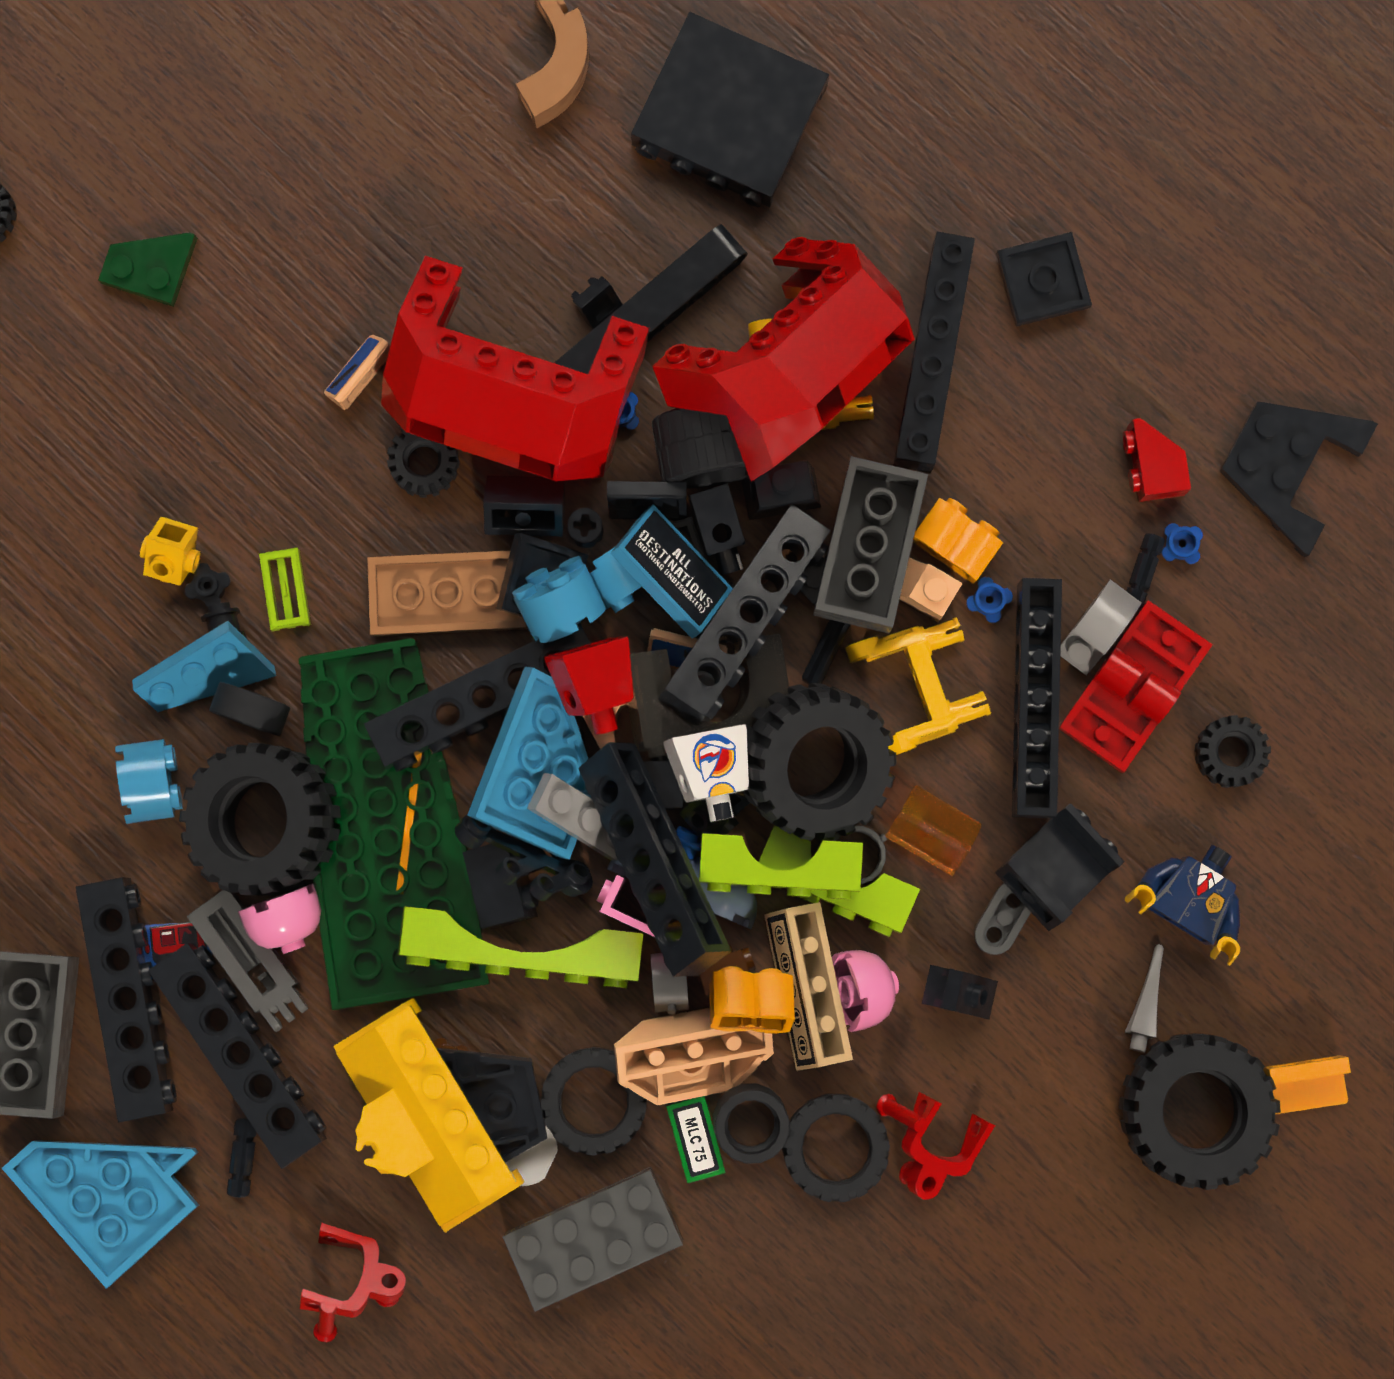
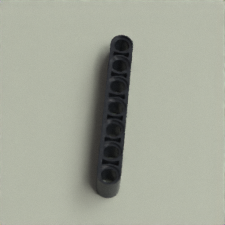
(667, 293)

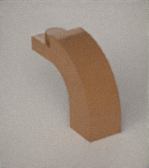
(561, 79)

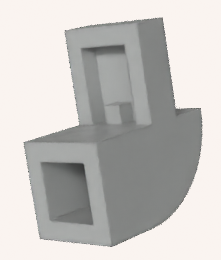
(1099, 627)

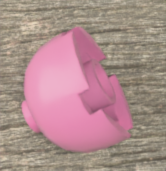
(283, 919)
(864, 987)

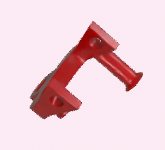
(928, 1171)
(377, 1282)

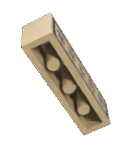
(803, 950)

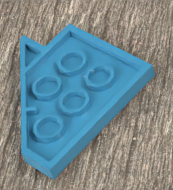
(532, 741)
(105, 1197)

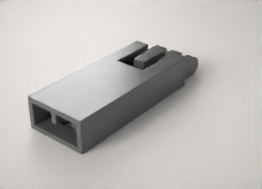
(225, 936)

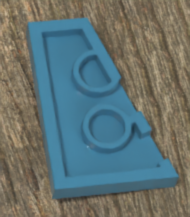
(201, 666)

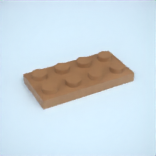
(438, 594)

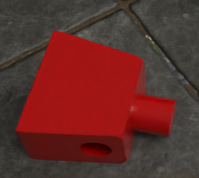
(594, 680)

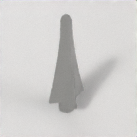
(1144, 1017)

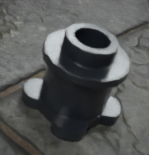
(221, 613)

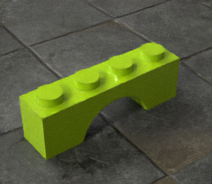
(832, 868)
(882, 902)

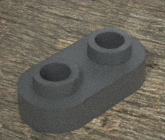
(1005, 919)

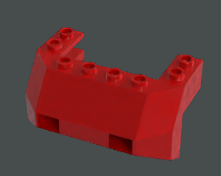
(802, 362)
(502, 399)

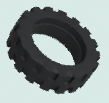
(556, 1121)
(877, 1155)

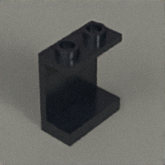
(1059, 866)

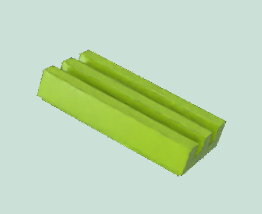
(289, 621)

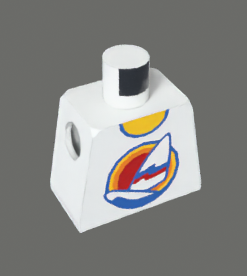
(711, 767)

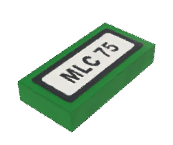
(695, 1139)

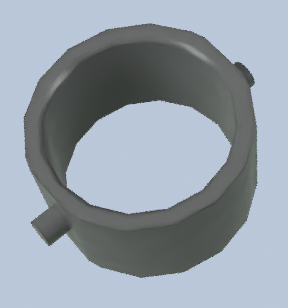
(880, 846)
(668, 991)

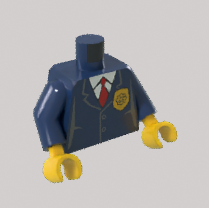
(1194, 899)

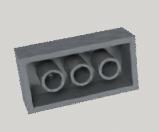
(870, 545)
(35, 1032)
(593, 1239)

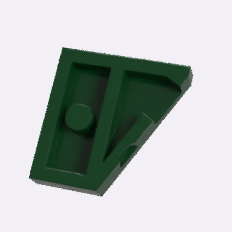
(149, 266)

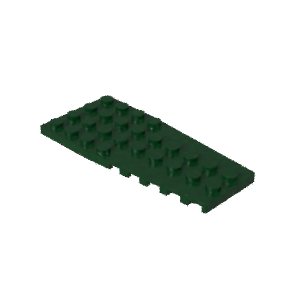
(360, 880)

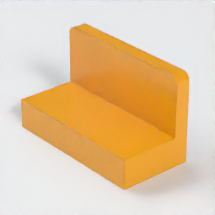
(1310, 1083)

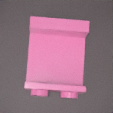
(609, 896)

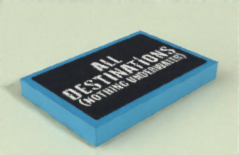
(672, 571)

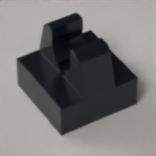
(596, 301)

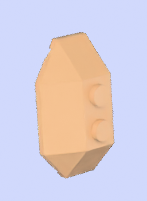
(685, 1058)

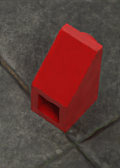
(1157, 462)

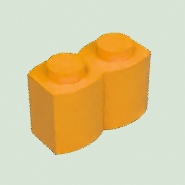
(957, 539)
(751, 1000)

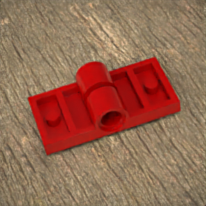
(1135, 686)

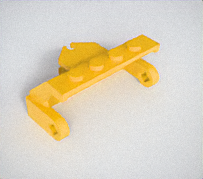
(422, 1118)

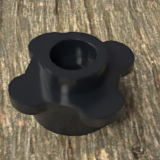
(218, 581)

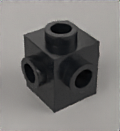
(698, 818)

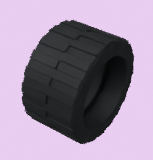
(697, 448)

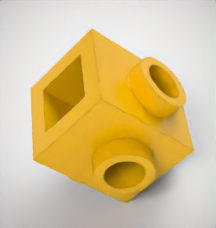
(170, 551)

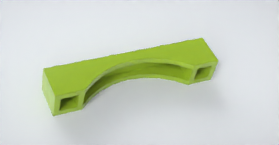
(437, 936)

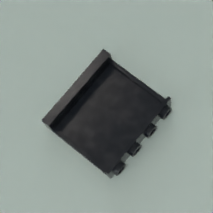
(728, 110)

